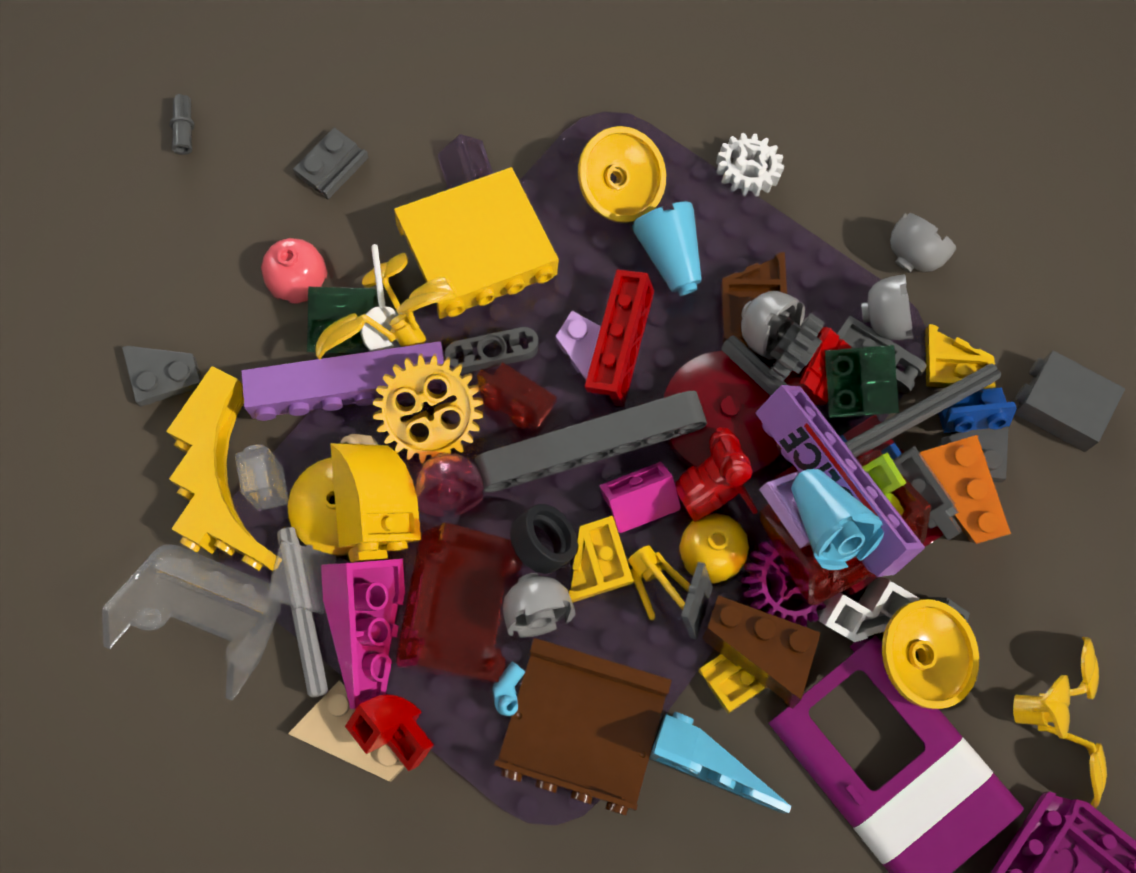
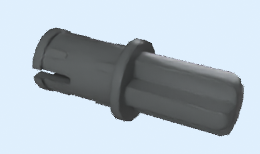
(182, 125)

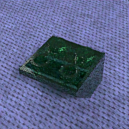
(332, 304)
(861, 381)

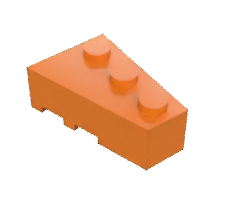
(968, 481)

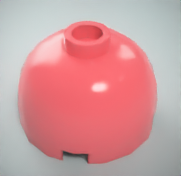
(291, 268)

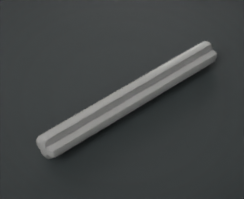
(307, 637)

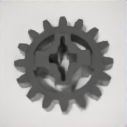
(796, 347)

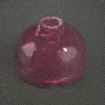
(448, 483)

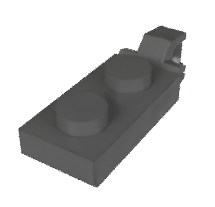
(922, 478)

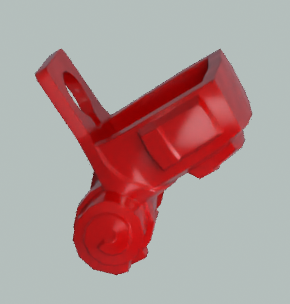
(716, 479)

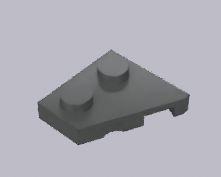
(160, 373)

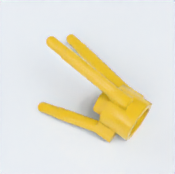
(649, 565)

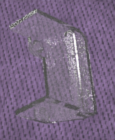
(203, 595)

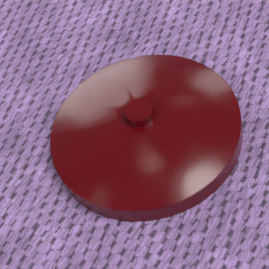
(729, 402)

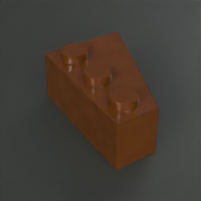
(764, 646)

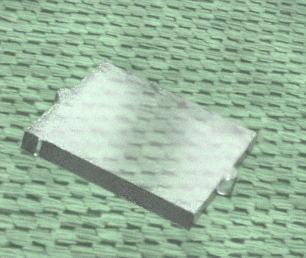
(298, 577)

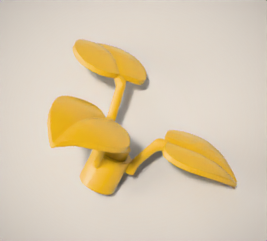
(404, 326)
(1054, 708)

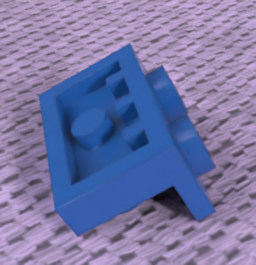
(979, 411)

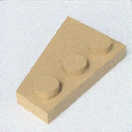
(326, 730)

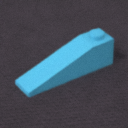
(698, 755)

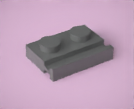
(330, 163)

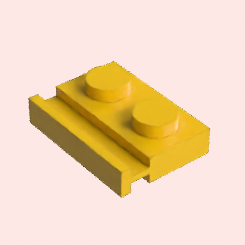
(730, 682)

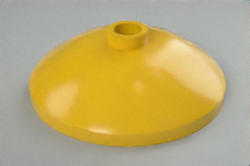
(638, 173)
(311, 511)
(945, 650)

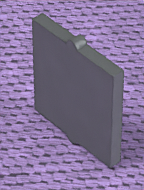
(697, 600)

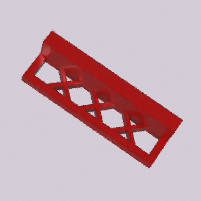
(620, 336)

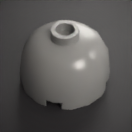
(919, 245)
(889, 308)
(767, 320)
(536, 605)

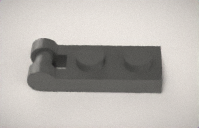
(860, 335)

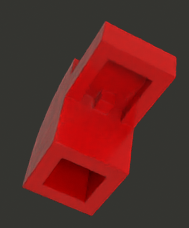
(390, 722)

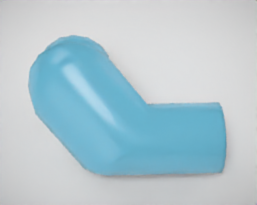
(504, 690)

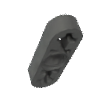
(517, 353)

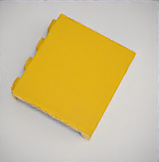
(479, 240)

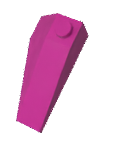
(362, 614)

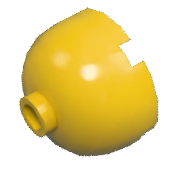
(717, 543)

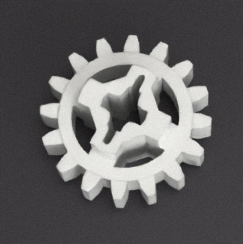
(749, 164)

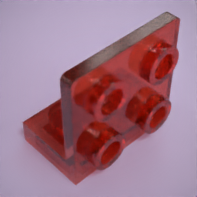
(516, 396)

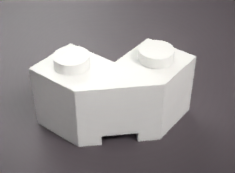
(868, 615)

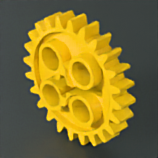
(415, 380)

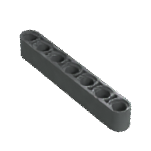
(591, 441)

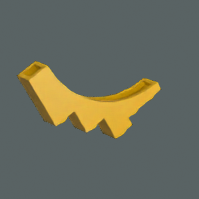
(204, 435)

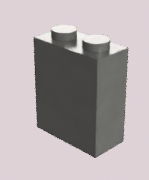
(1068, 400)

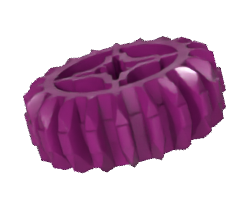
(770, 601)

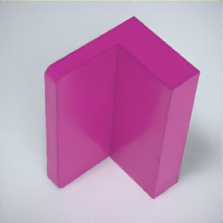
(641, 496)

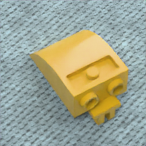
(373, 501)

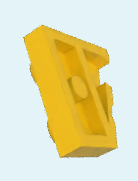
(951, 359)
(599, 560)

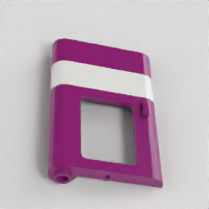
(930, 810)

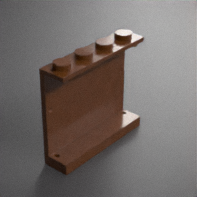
(583, 726)

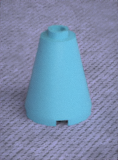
(672, 245)
(834, 520)

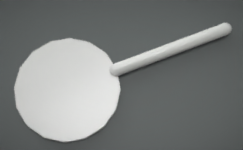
(383, 315)

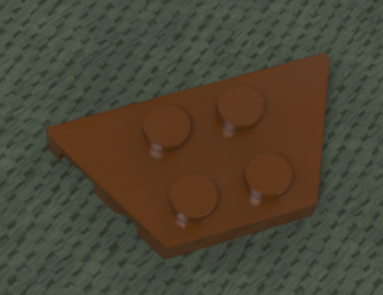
(746, 286)

